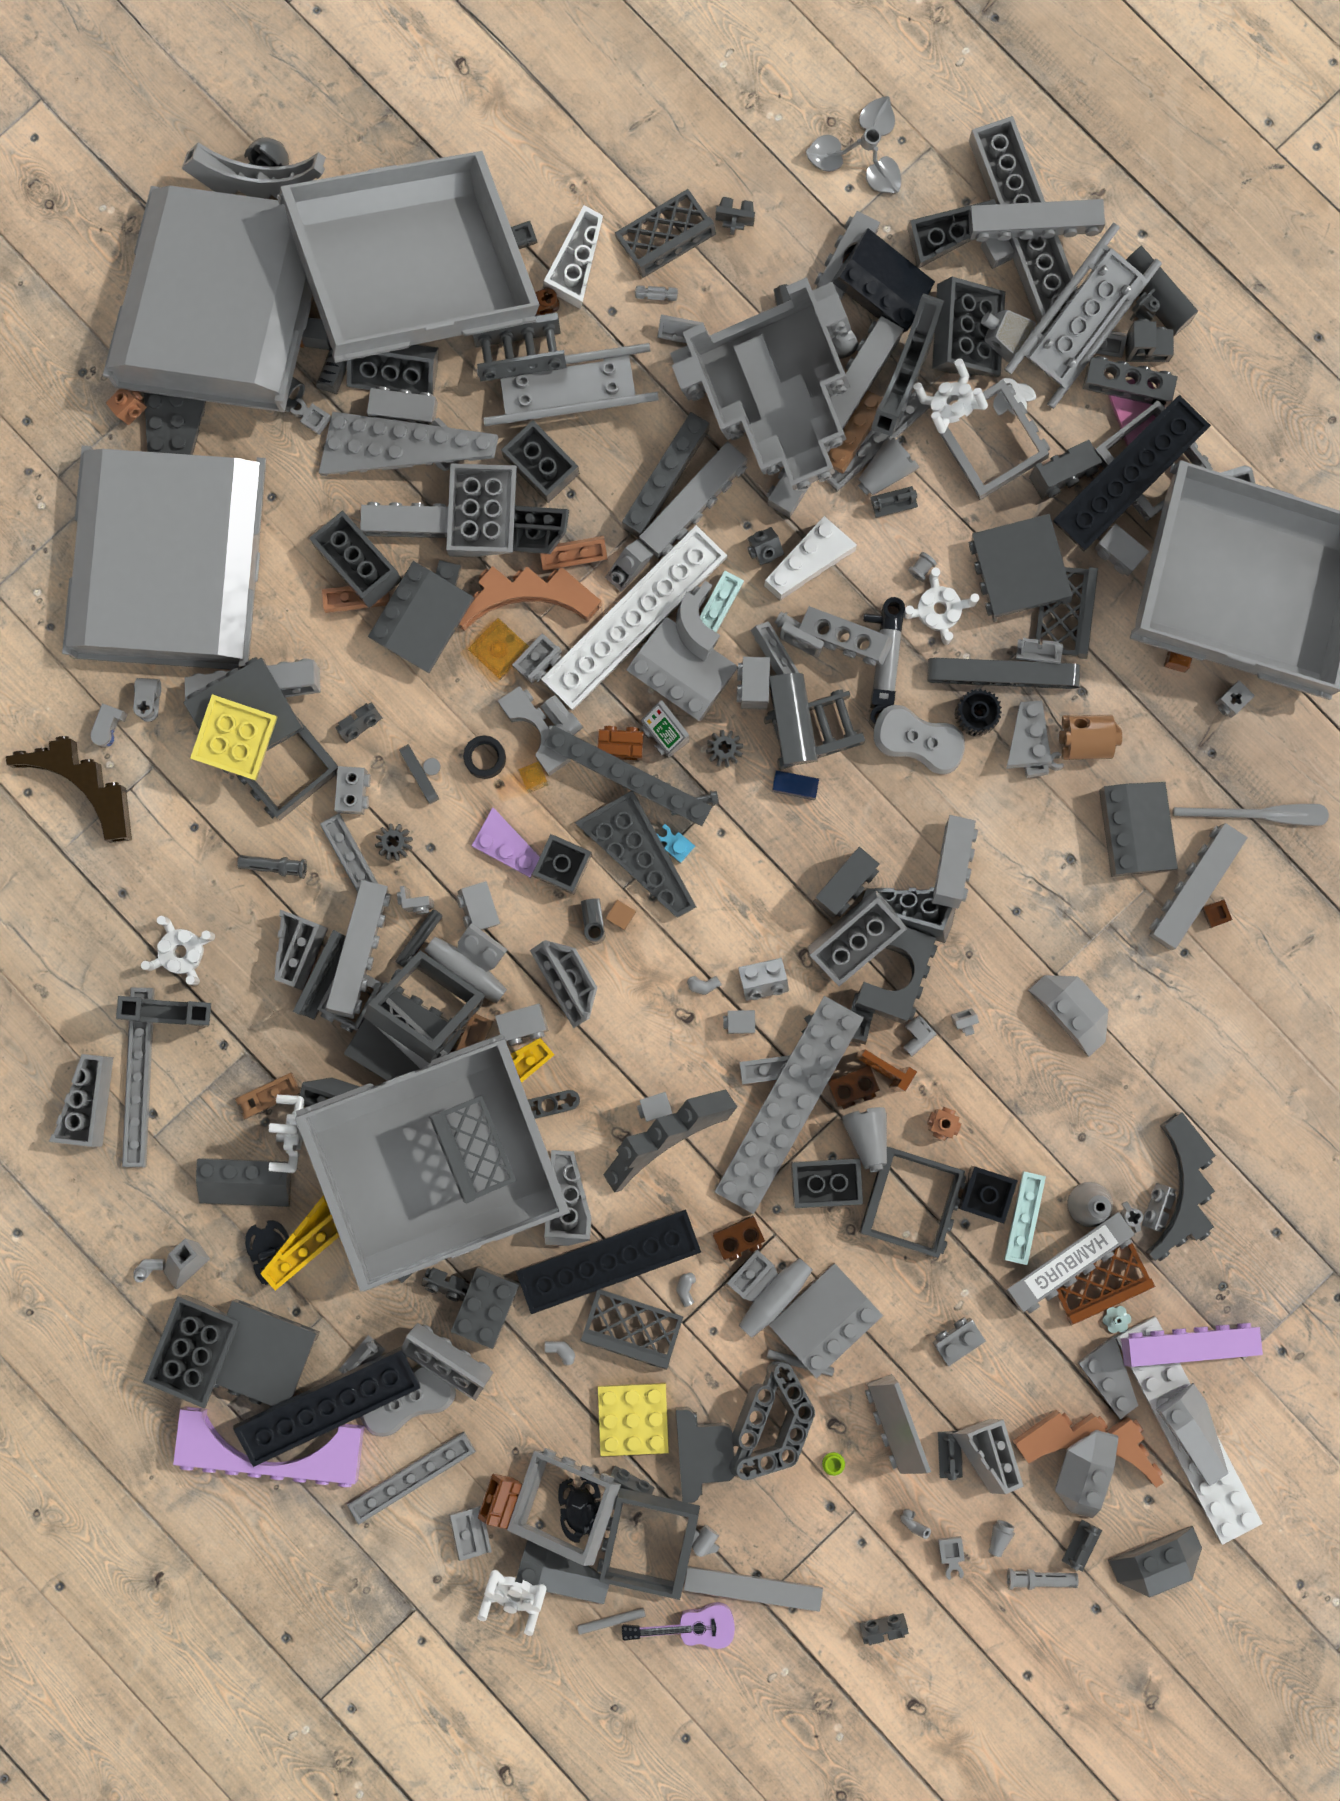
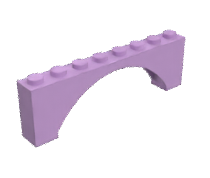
(203, 1447)

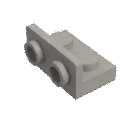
(958, 1341)

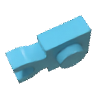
(677, 845)

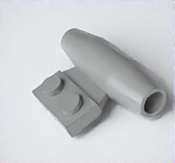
(472, 960)
(767, 1289)

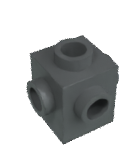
(765, 546)

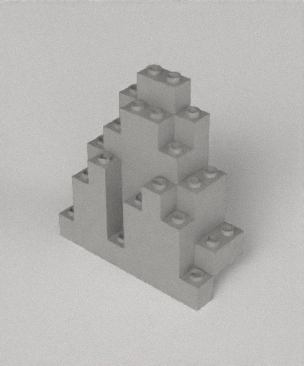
(775, 381)

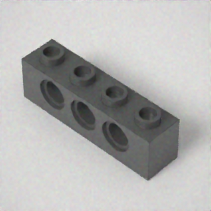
(1119, 387)

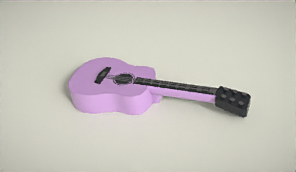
(707, 1626)

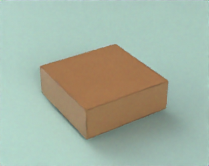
(620, 915)

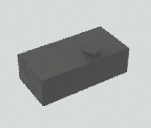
(355, 559)

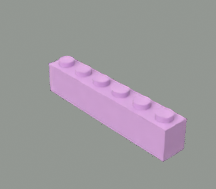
(1191, 1346)

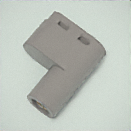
(921, 1033)

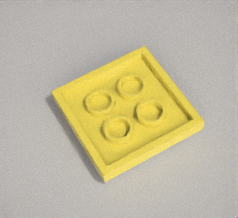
(233, 737)
(633, 1419)

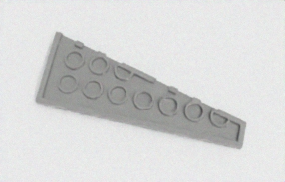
(387, 444)

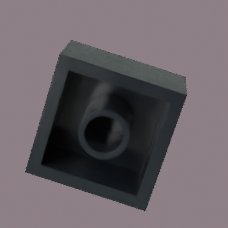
(987, 1194)

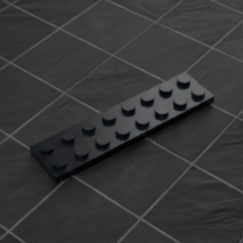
(1131, 473)
(608, 1261)
(326, 1406)

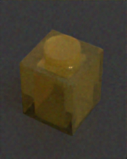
(533, 777)

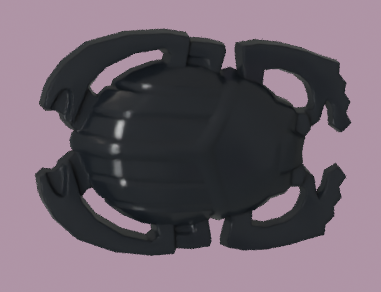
(265, 1245)
(580, 1508)

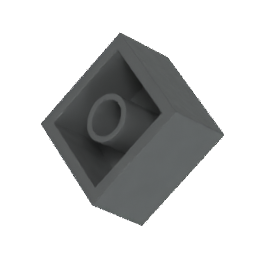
(562, 864)

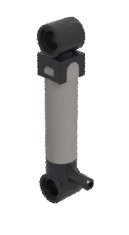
(885, 676)

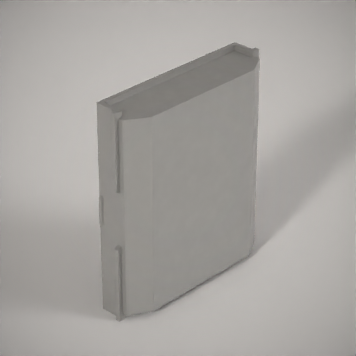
(409, 255)
(212, 301)
(164, 559)
(1245, 580)
(392, 1179)

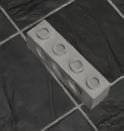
(878, 643)

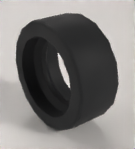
(481, 740)

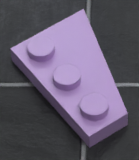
(505, 844)

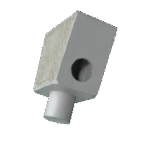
(1007, 332)

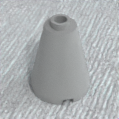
(887, 467)
(869, 1136)
(1090, 1204)

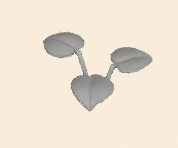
(878, 121)

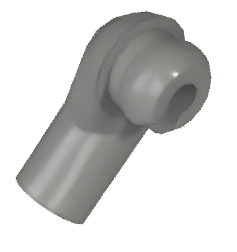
(702, 987)
(146, 1267)
(683, 1288)
(562, 1349)
(914, 1526)

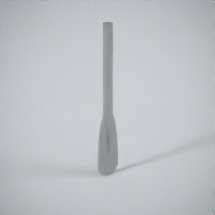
(1288, 814)

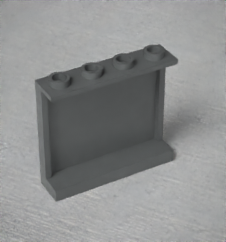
(1020, 566)
(254, 688)
(380, 1054)
(265, 1355)

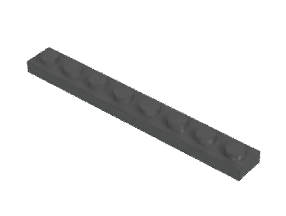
(627, 775)

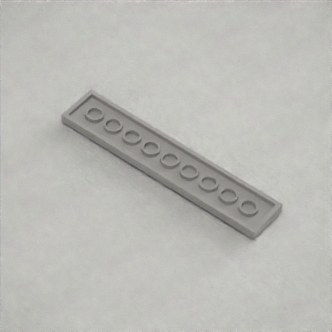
(789, 1104)

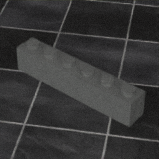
(666, 475)

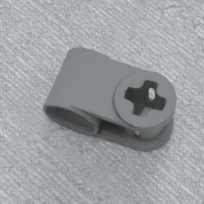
(147, 694)

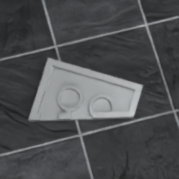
(1030, 737)
(1108, 1374)

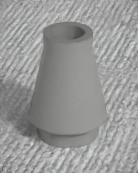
(1001, 1536)

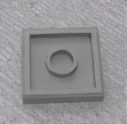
(801, 640)

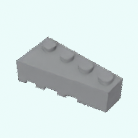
(86, 1104)

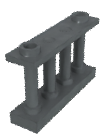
(545, 325)
(830, 744)

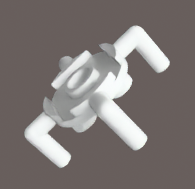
(948, 392)
(948, 598)
(168, 945)
(289, 1134)
(513, 1597)

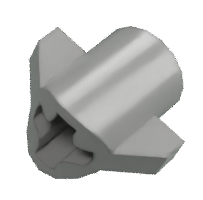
(1132, 1216)
(704, 1541)

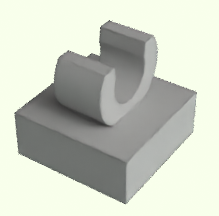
(965, 1020)

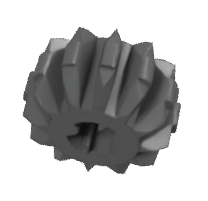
(719, 754)
(390, 850)

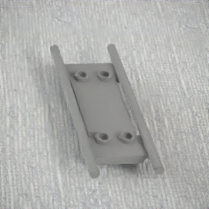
(1086, 317)
(573, 388)

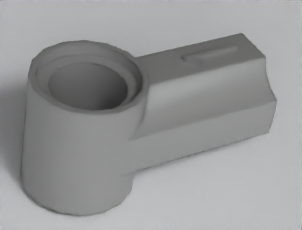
(560, 716)

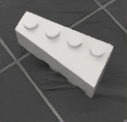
(573, 263)
(814, 554)

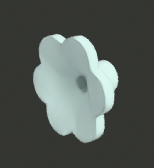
(1113, 1315)

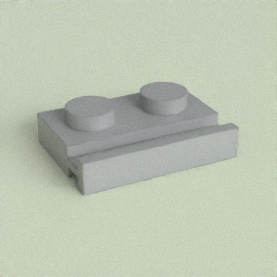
(469, 1534)

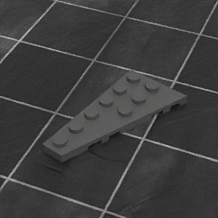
(172, 423)
(633, 843)

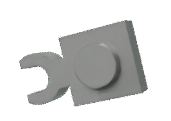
(312, 417)
(1036, 771)
(951, 1552)

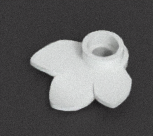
(1023, 394)

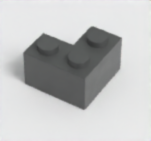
(1148, 342)

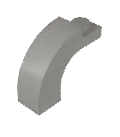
(691, 630)

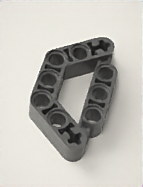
(754, 1429)

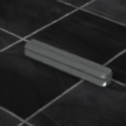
(419, 937)

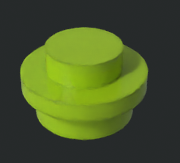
(833, 1463)

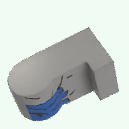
(106, 724)

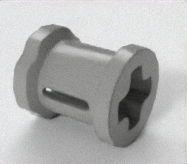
(922, 566)

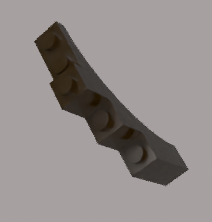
(108, 801)

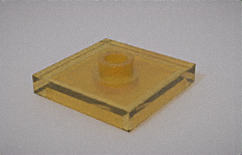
(498, 648)

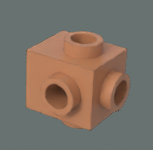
(126, 405)
(935, 1122)

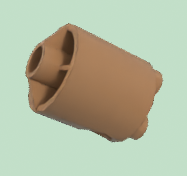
(1089, 737)

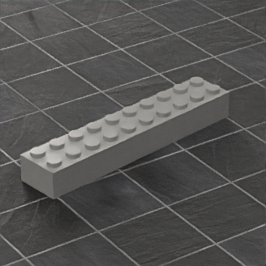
(1010, 181)

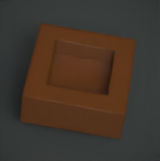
(1217, 913)

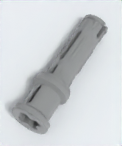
(1031, 1579)

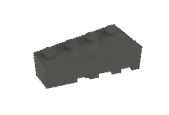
(940, 233)

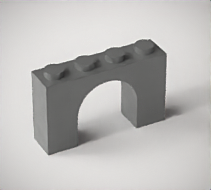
(899, 1004)
(163, 1011)

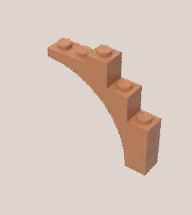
(529, 587)
(1055, 1434)

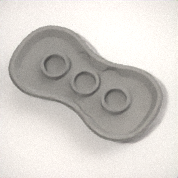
(904, 734)
(431, 1398)

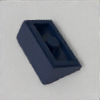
(795, 785)

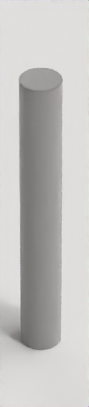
(791, 1360)
(611, 1621)

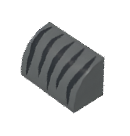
(331, 374)

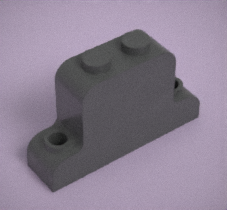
(703, 1453)

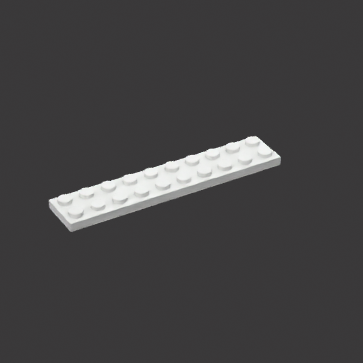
(634, 618)
(1224, 1501)

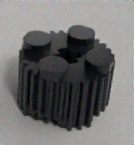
(974, 724)

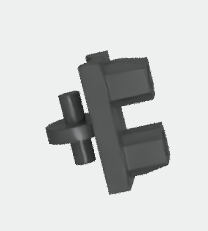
(733, 217)

